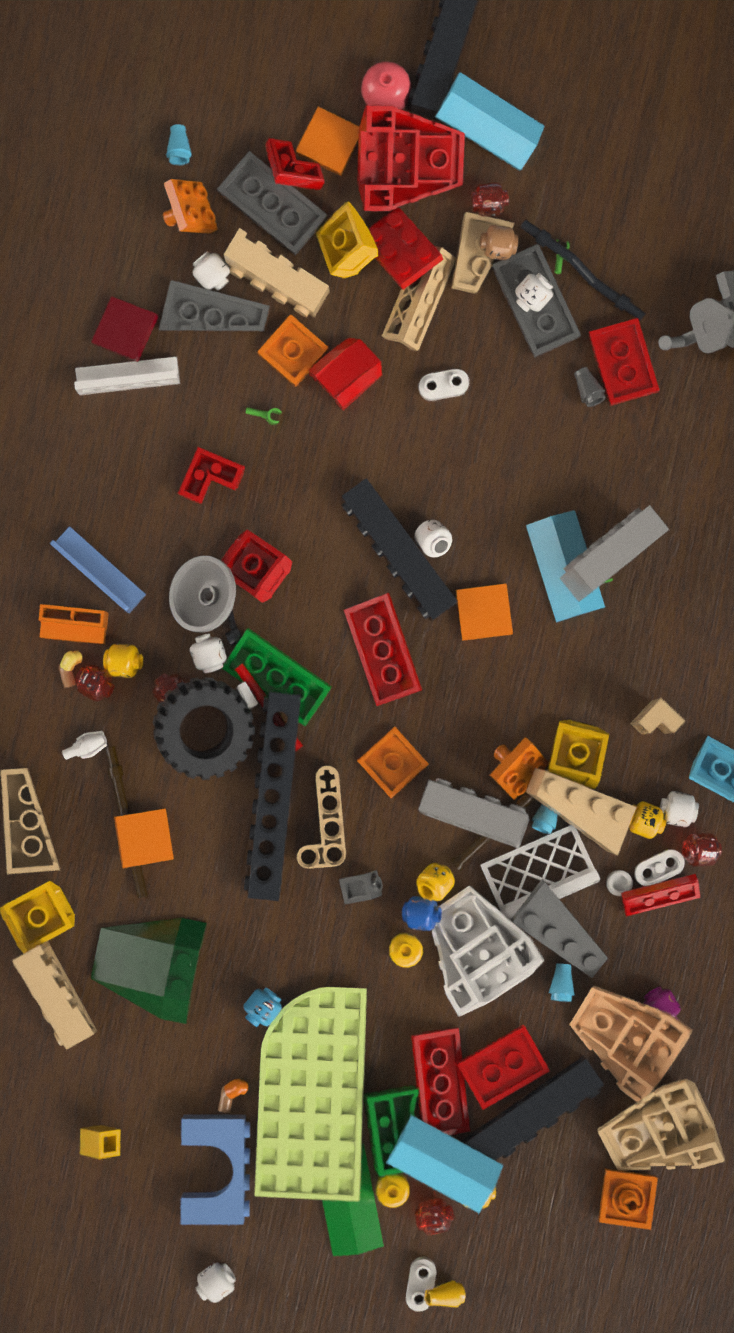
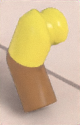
(66, 667)

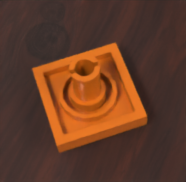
(189, 207)
(517, 767)
(628, 1199)

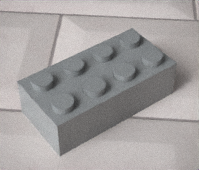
(612, 552)
(473, 813)

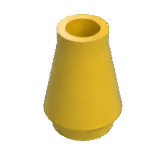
(448, 1294)

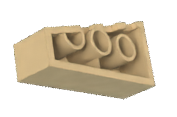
(275, 275)
(591, 812)
(25, 828)
(55, 995)

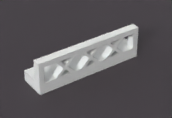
(127, 376)

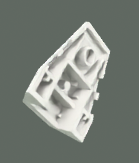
(480, 951)

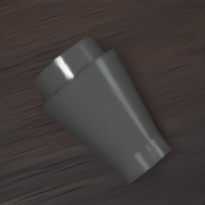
(589, 389)

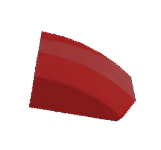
(347, 371)
(256, 565)

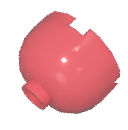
(386, 85)

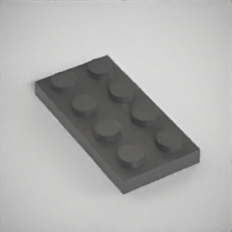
(272, 206)
(553, 323)

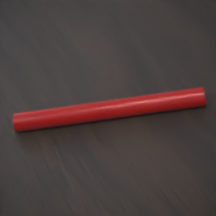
(259, 695)

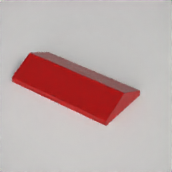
(382, 649)
(440, 1080)

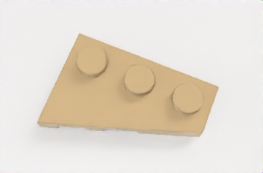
(471, 261)

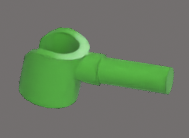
(559, 260)
(264, 414)

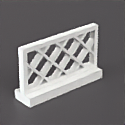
(561, 888)

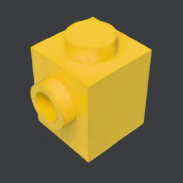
(100, 1141)

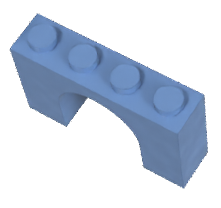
(229, 1203)

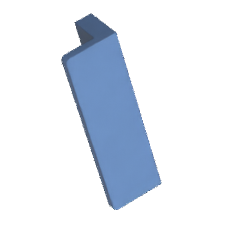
(98, 569)

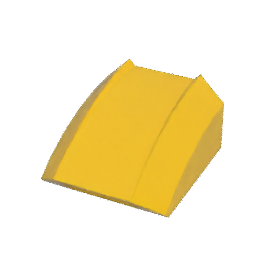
(346, 242)
(578, 753)
(38, 916)

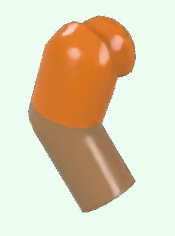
(230, 1091)

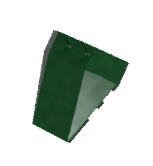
(151, 964)

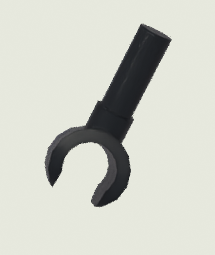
(234, 635)

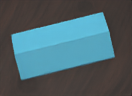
(490, 121)
(555, 544)
(715, 768)
(445, 1164)

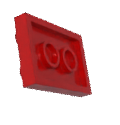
(403, 248)
(623, 361)
(503, 1067)

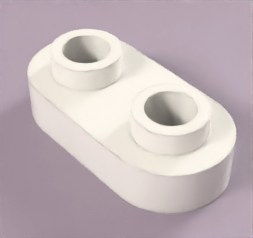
(444, 385)
(658, 867)
(419, 1284)

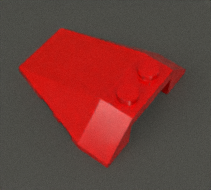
(405, 158)

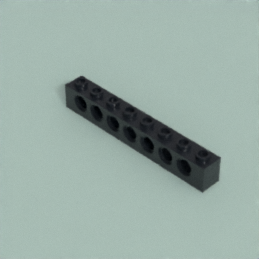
(270, 887)

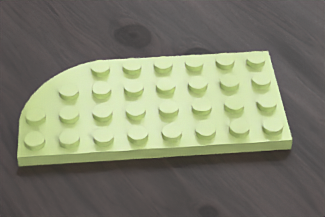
(313, 1097)

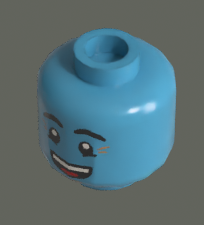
(262, 1007)

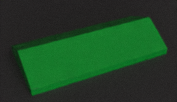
(277, 673)
(354, 1224)

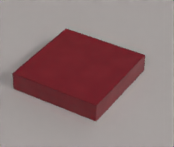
(124, 329)

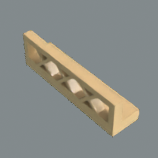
(423, 305)

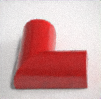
(290, 171)
(207, 468)

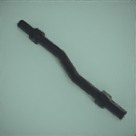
(544, 238)

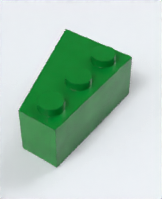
(386, 1118)

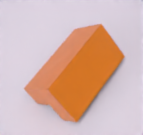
(73, 624)

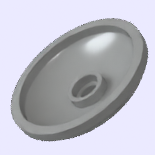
(192, 594)

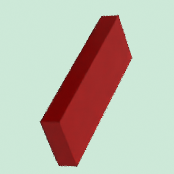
(660, 895)

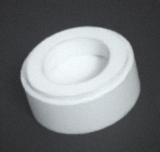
(618, 882)

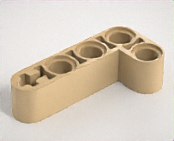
(326, 816)

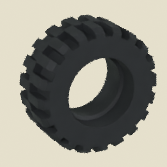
(218, 758)

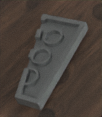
(206, 310)
(555, 927)

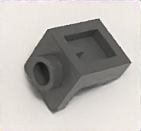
(361, 887)

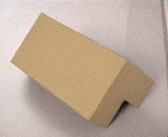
(657, 715)

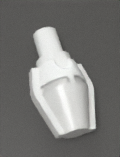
(86, 745)

